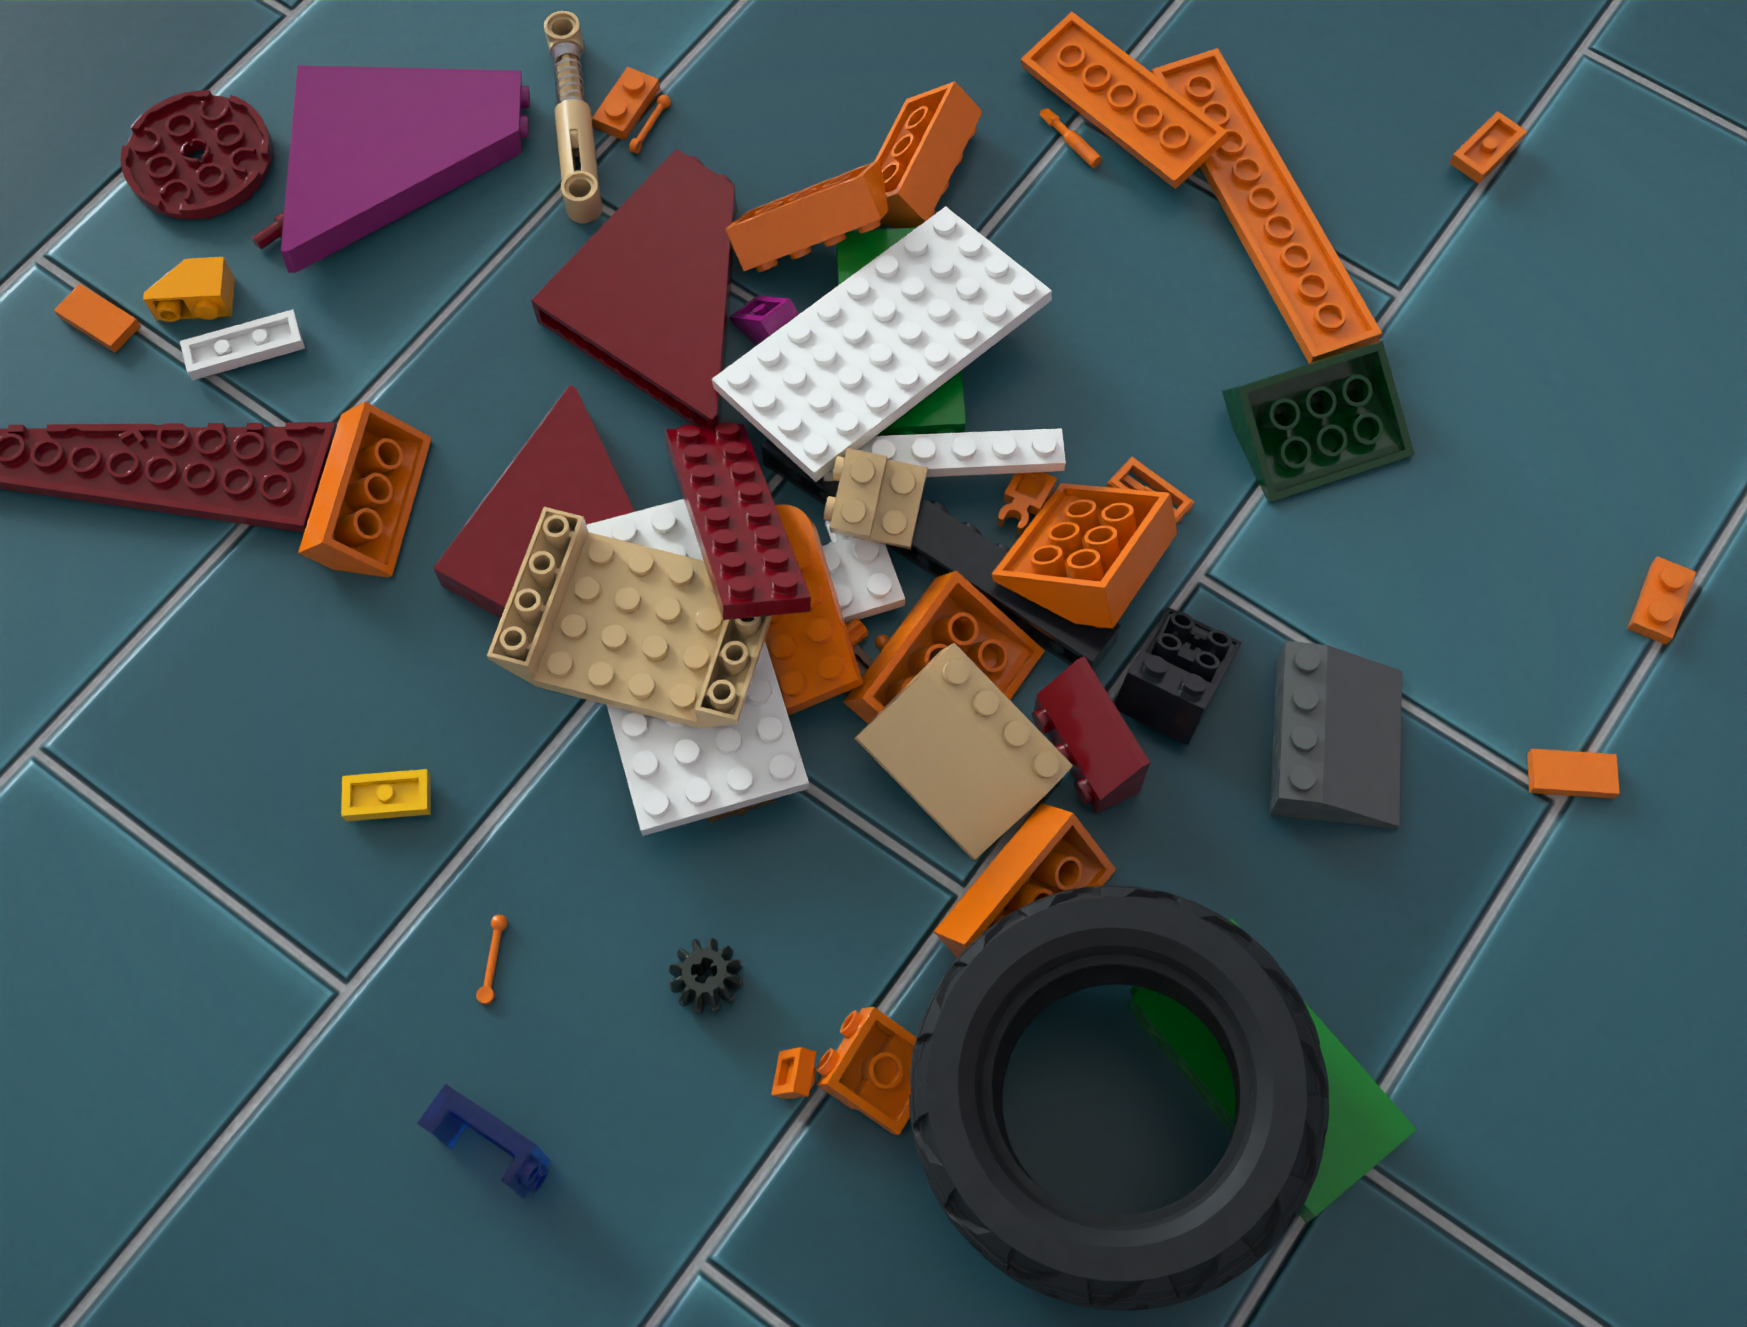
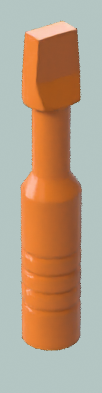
(1072, 138)

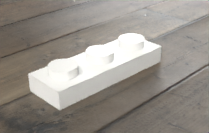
(242, 344)

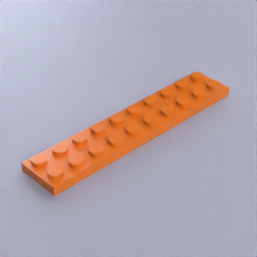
(1273, 216)

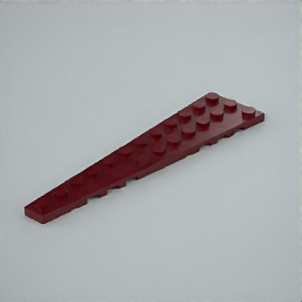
(200, 472)

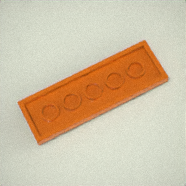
(1124, 100)

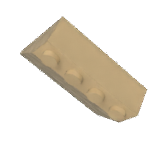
(963, 751)

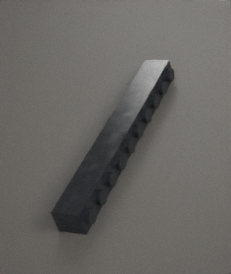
(948, 545)

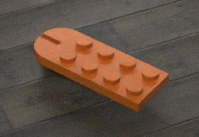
(811, 648)

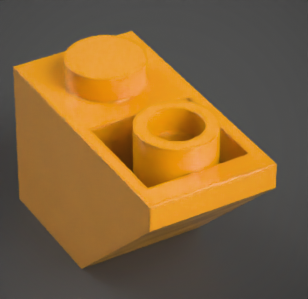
(193, 291)

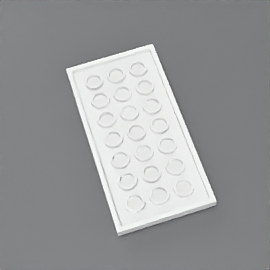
(881, 342)
(692, 772)

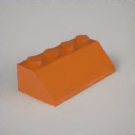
(924, 152)
(810, 217)
(365, 493)
(1042, 859)

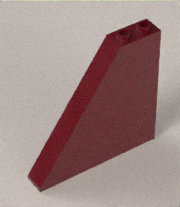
(655, 289)
(556, 469)

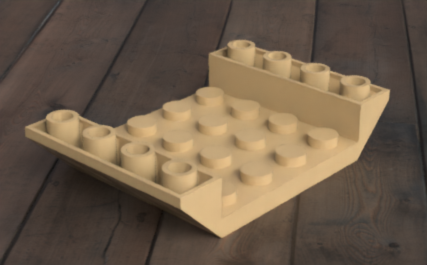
(625, 627)

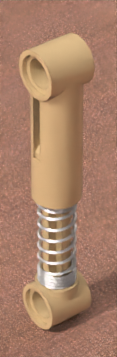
(573, 119)

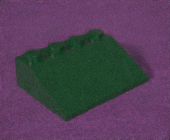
(1320, 421)

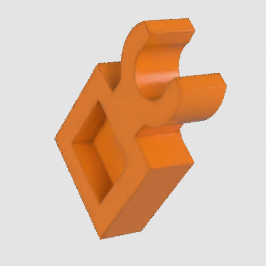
(1026, 494)

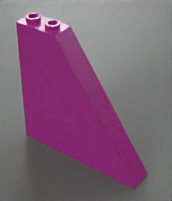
(387, 143)

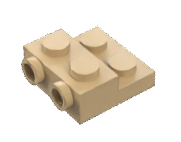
(875, 498)

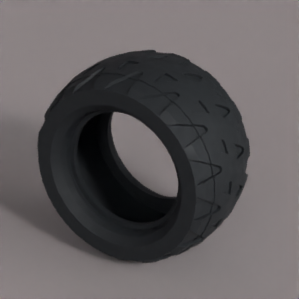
(1149, 943)

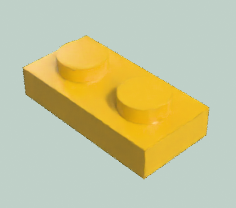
(386, 795)

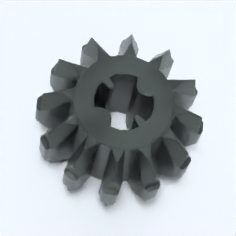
(696, 964)

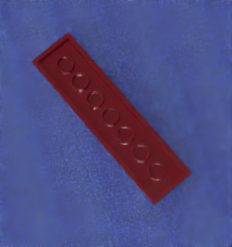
(736, 522)

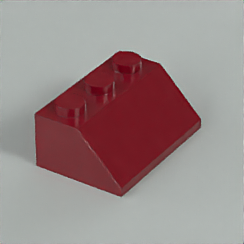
(1091, 737)

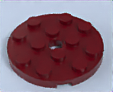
(183, 187)

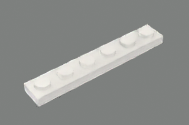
(974, 452)

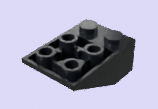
(1176, 675)

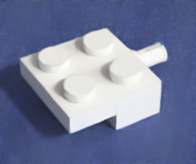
(862, 576)

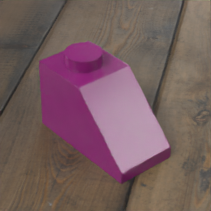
(763, 317)

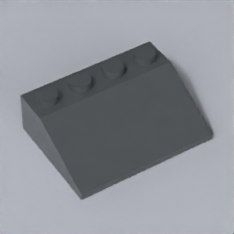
(1336, 737)

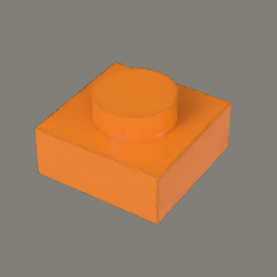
(794, 1073)

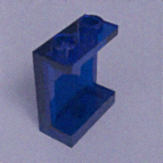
(453, 1112)

